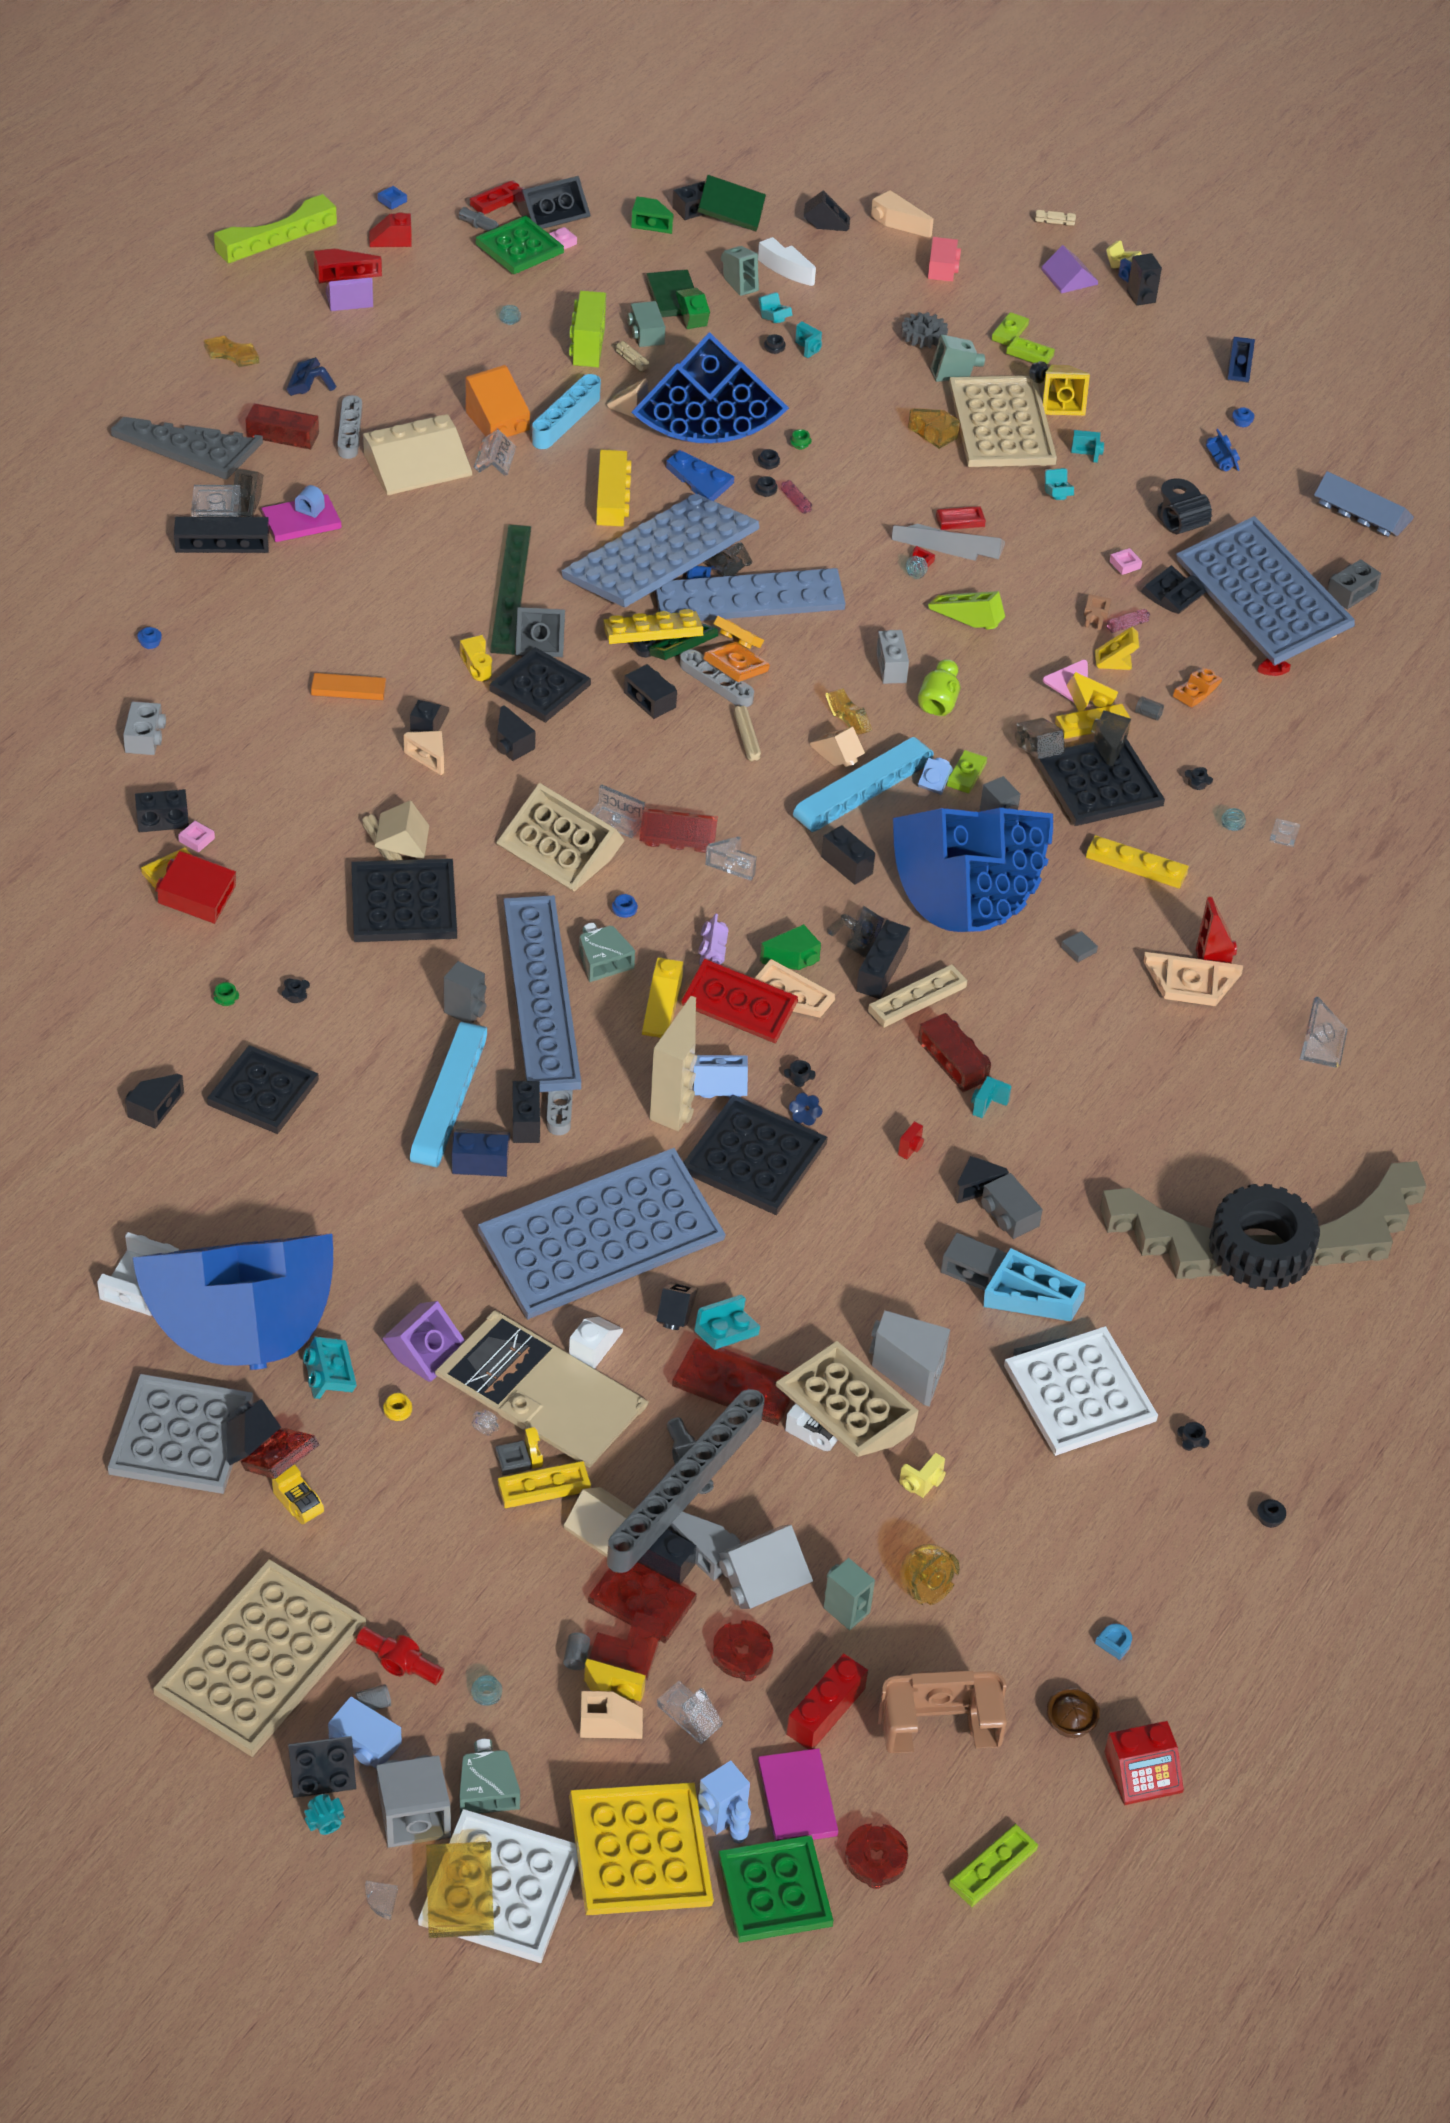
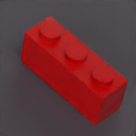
(827, 1702)

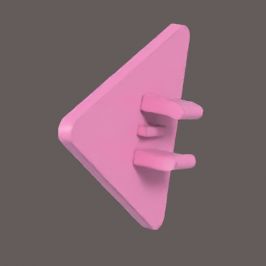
(1059, 679)

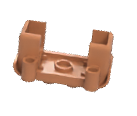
(943, 1693)

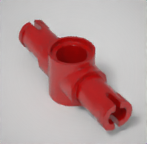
(400, 1655)

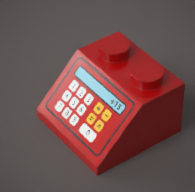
(1145, 1762)

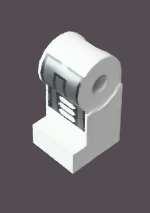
(808, 1429)

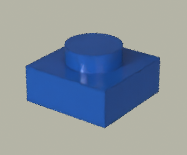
(392, 197)

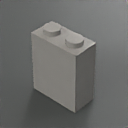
(765, 1567)

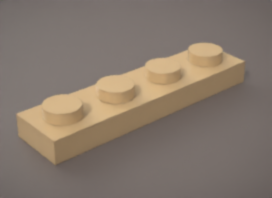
(917, 996)

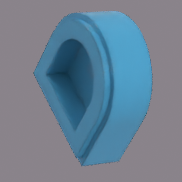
(1115, 1640)

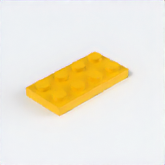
(653, 627)

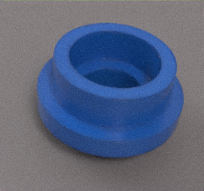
(1243, 417)
(149, 637)
(624, 906)

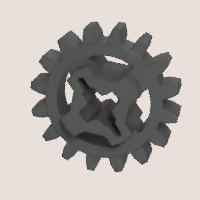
(923, 329)

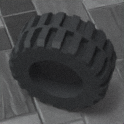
(1257, 1262)

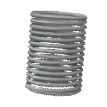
(374, 1699)

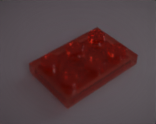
(645, 1593)

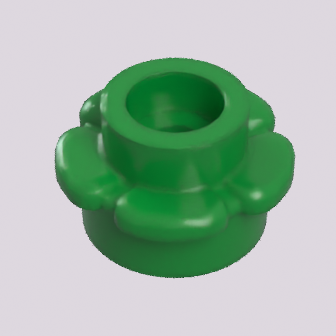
(800, 439)
(225, 994)

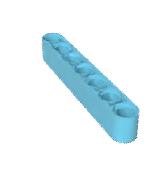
(862, 784)
(448, 1095)

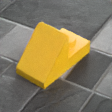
(1117, 652)
(1085, 690)
(614, 1679)

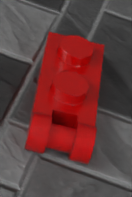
(496, 197)

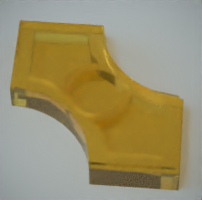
(238, 353)
(849, 712)

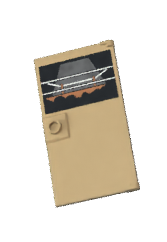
(542, 1388)

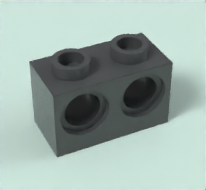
(1354, 583)

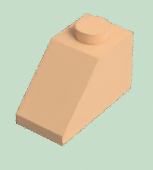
(839, 747)

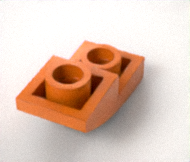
(1198, 687)

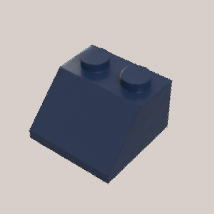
(480, 1152)

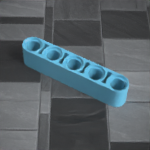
(566, 411)

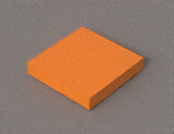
(736, 661)

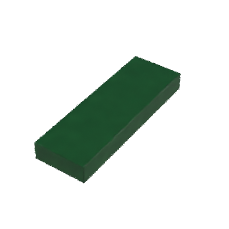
(672, 647)

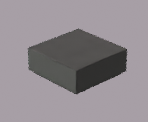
(1079, 946)
(513, 1457)

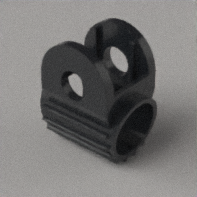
(1191, 507)

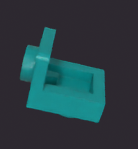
(772, 309)
(808, 338)
(1087, 443)
(1057, 485)
(990, 1091)

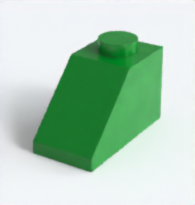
(651, 216)
(693, 307)
(792, 949)

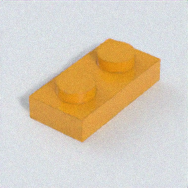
(729, 629)

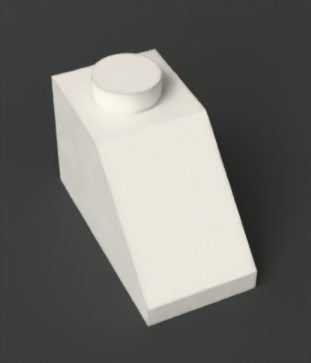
(593, 1340)

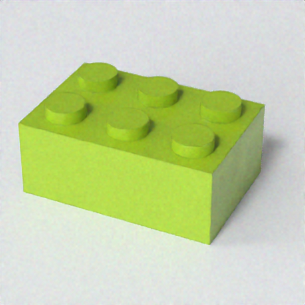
(588, 328)

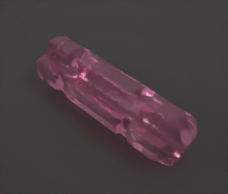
(796, 496)
(1128, 620)

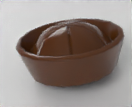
(1073, 1712)

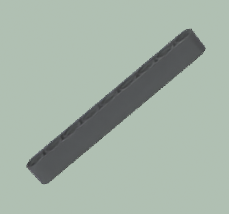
(684, 1481)

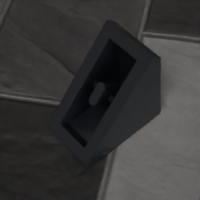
(975, 1176)

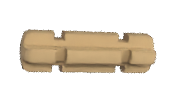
(1055, 217)
(632, 356)

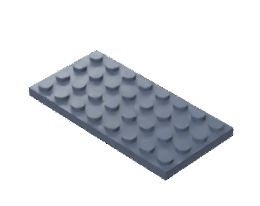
(660, 550)
(1265, 590)
(600, 1233)

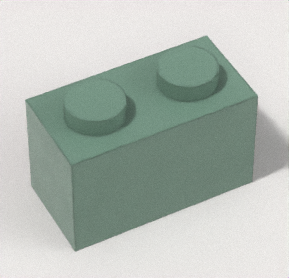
(646, 324)
(848, 1593)

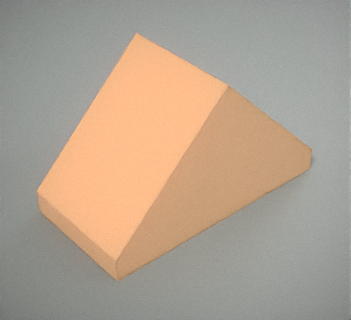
(629, 398)
(426, 749)

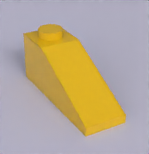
(662, 997)

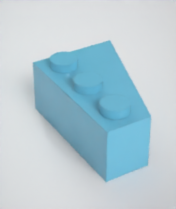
(1033, 1289)

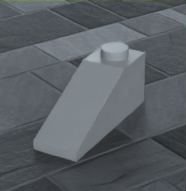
(709, 1540)

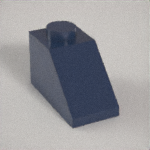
(1240, 359)

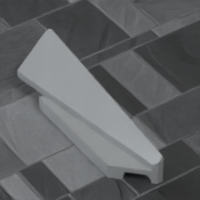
(951, 543)

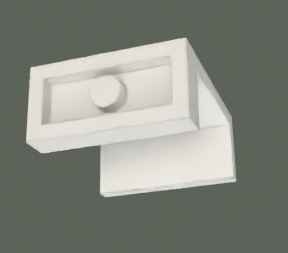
(123, 1286)

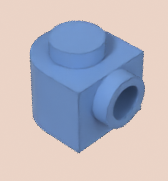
(310, 501)

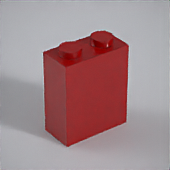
(196, 886)

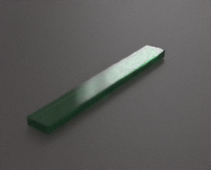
(511, 589)

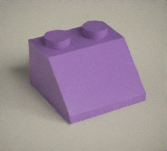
(424, 1339)

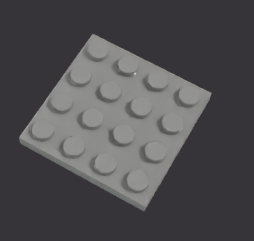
(177, 1434)

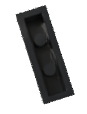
(883, 959)

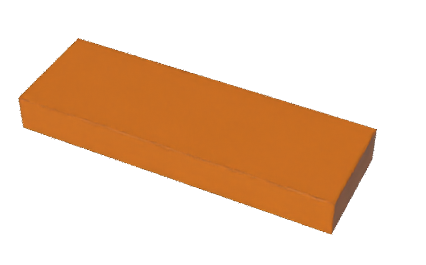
(348, 686)

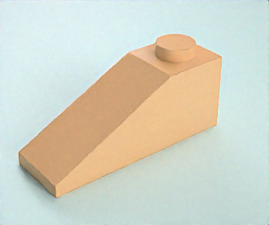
(900, 214)

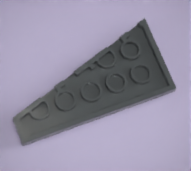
(190, 445)

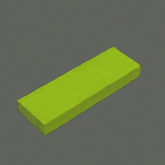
(993, 1865)

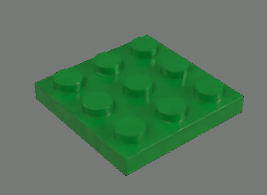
(519, 245)
(775, 1889)

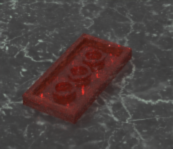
(724, 1374)

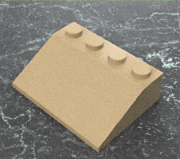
(416, 454)
(560, 838)
(674, 1070)
(850, 1401)

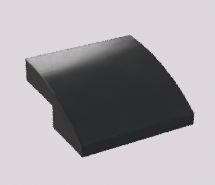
(1173, 590)

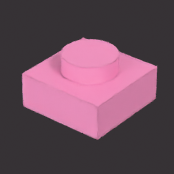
(565, 237)
(1125, 561)
(196, 836)

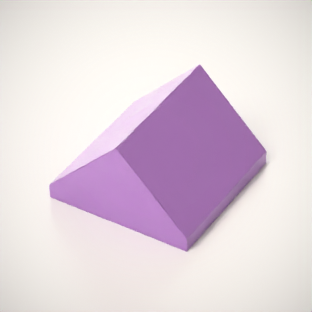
(1068, 271)
(350, 294)

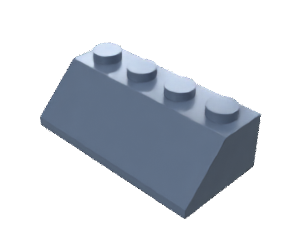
(1362, 504)

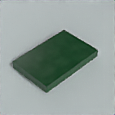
(731, 203)
(664, 287)

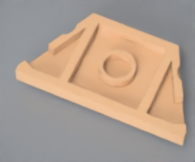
(1191, 978)

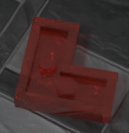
(637, 1651)

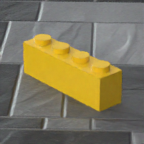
(612, 487)

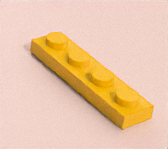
(1137, 861)

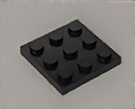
(540, 684)
(263, 1089)

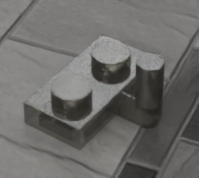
(726, 561)
(864, 929)

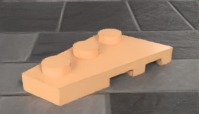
(812, 998)

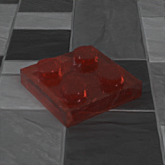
(279, 1453)

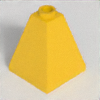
(1065, 390)

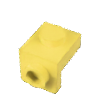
(1116, 254)
(923, 1480)

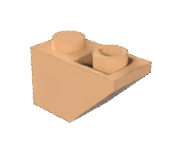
(609, 1716)

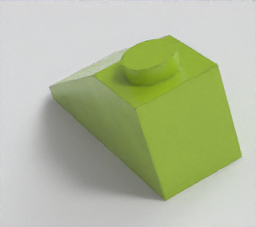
(973, 609)

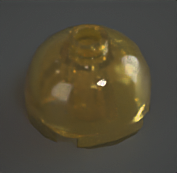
(928, 1573)

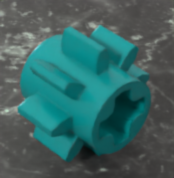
(324, 1814)

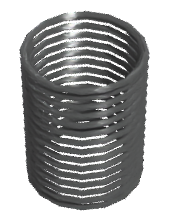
(1150, 708)
(576, 1651)

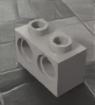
(892, 656)
(144, 728)

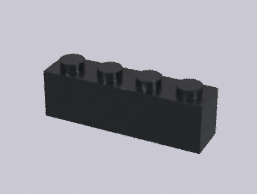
(221, 534)

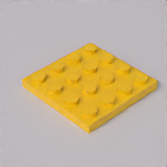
(640, 1848)

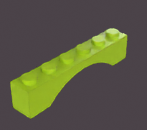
(242, 242)

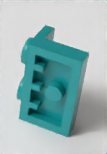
(725, 1323)
(329, 1366)

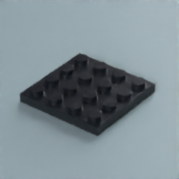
(1095, 790)
(403, 900)
(754, 1154)

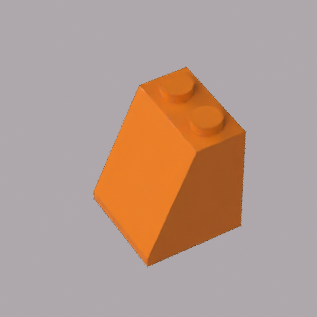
(496, 402)

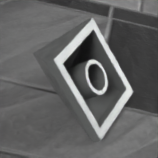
(541, 630)

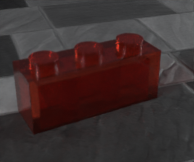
(282, 426)
(677, 829)
(954, 1052)

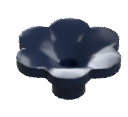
(800, 1111)

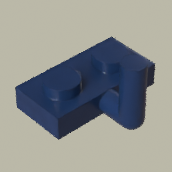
(304, 375)

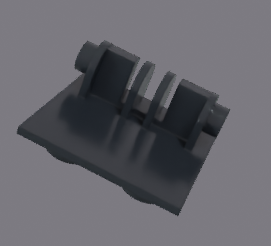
(322, 1766)

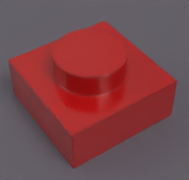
(911, 1140)

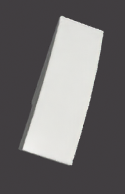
(786, 261)

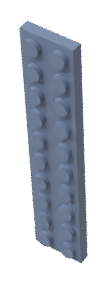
(542, 993)

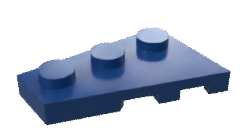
(701, 476)

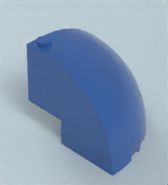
(710, 398)
(971, 866)
(240, 1298)

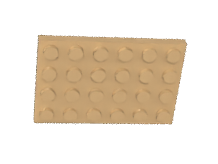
(1002, 421)
(260, 1657)

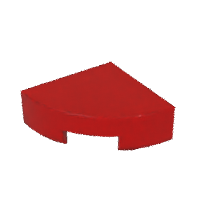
(926, 555)
(1269, 669)

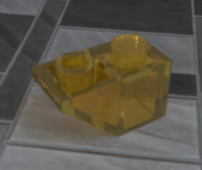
(934, 426)

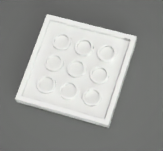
(1080, 1390)
(528, 1883)

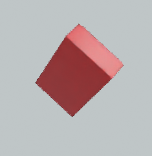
(960, 518)

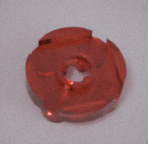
(741, 1665)
(873, 1871)

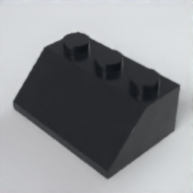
(554, 203)

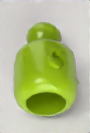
(940, 689)

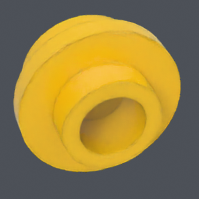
(394, 1401)

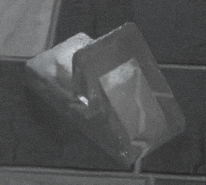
(727, 857)
(691, 1711)

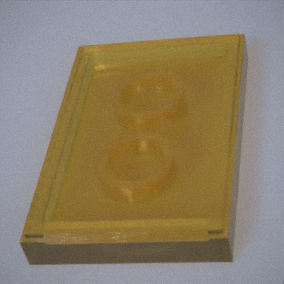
(459, 1889)

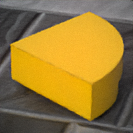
(531, 1444)

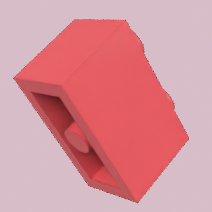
(944, 259)

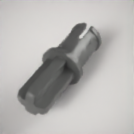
(477, 219)

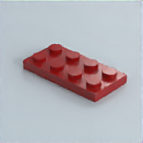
(741, 1001)

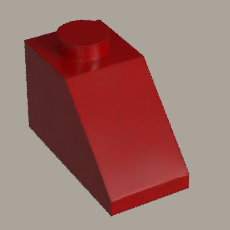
(392, 231)

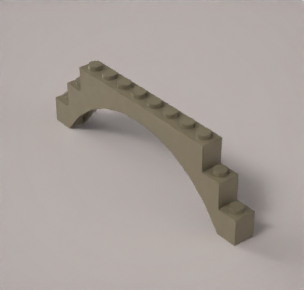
(1351, 1238)

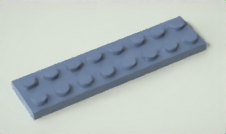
(754, 594)

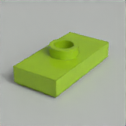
(1010, 327)
(1030, 350)
(966, 771)

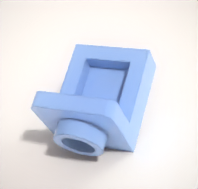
(935, 775)

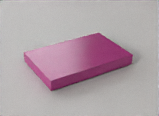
(290, 524)
(797, 1795)

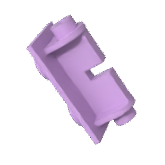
(714, 941)

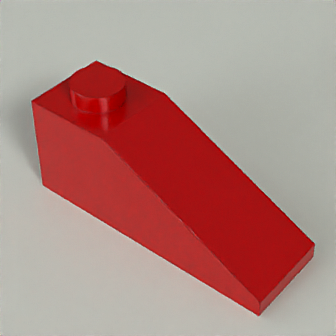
(345, 265)
(1214, 937)

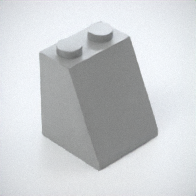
(910, 1353)
(414, 1801)

